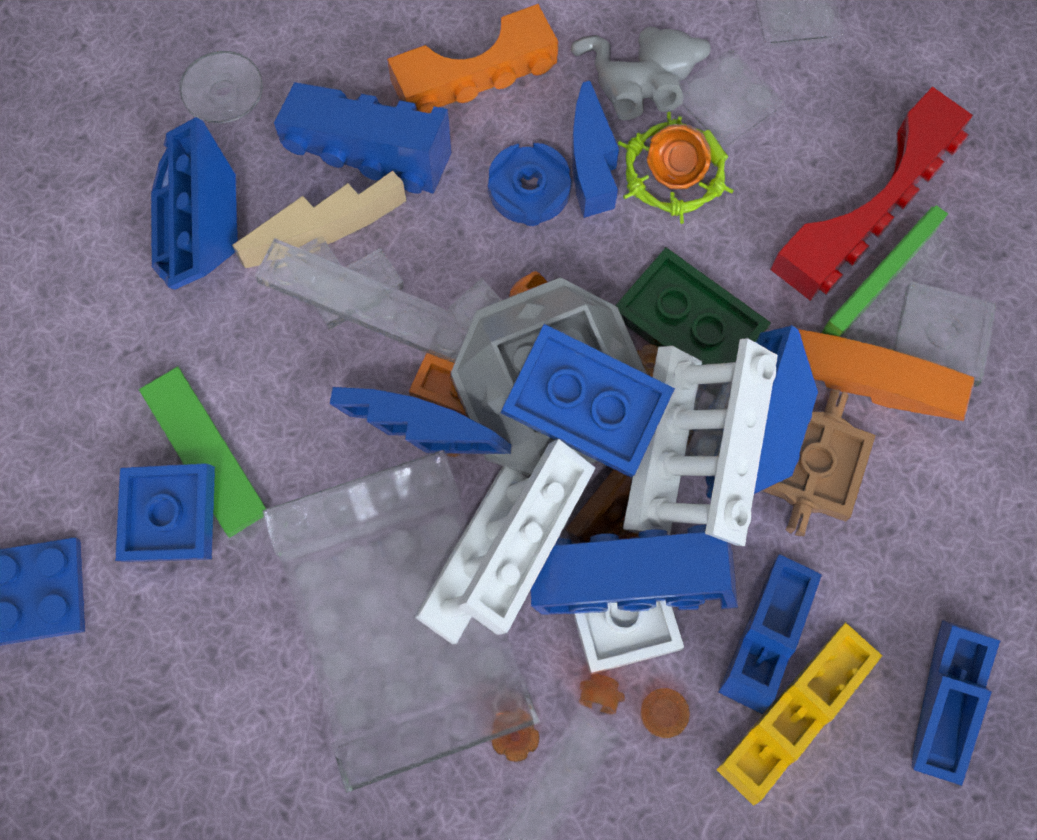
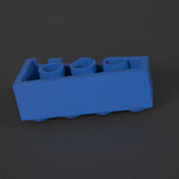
(367, 135)
(636, 573)

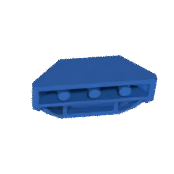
(192, 206)
(788, 411)

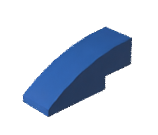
(593, 155)
(770, 635)
(954, 702)

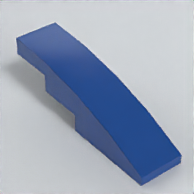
(423, 422)

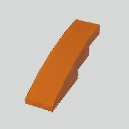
(887, 376)

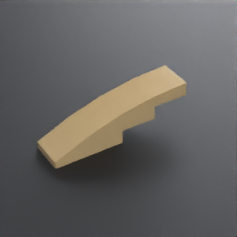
(332, 218)

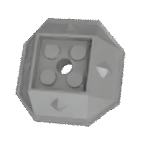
(501, 342)

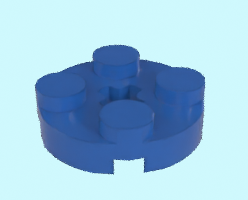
(528, 162)

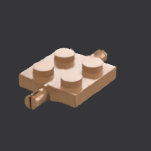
(828, 467)

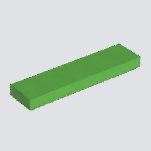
(885, 272)
(200, 442)

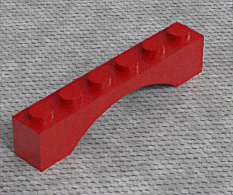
(821, 248)

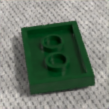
(688, 311)

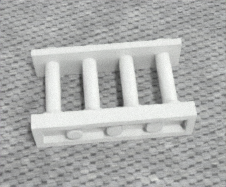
(735, 469)
(506, 545)

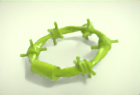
(674, 207)

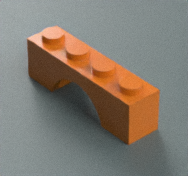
(431, 80)

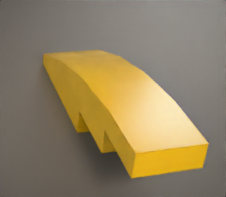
(799, 714)

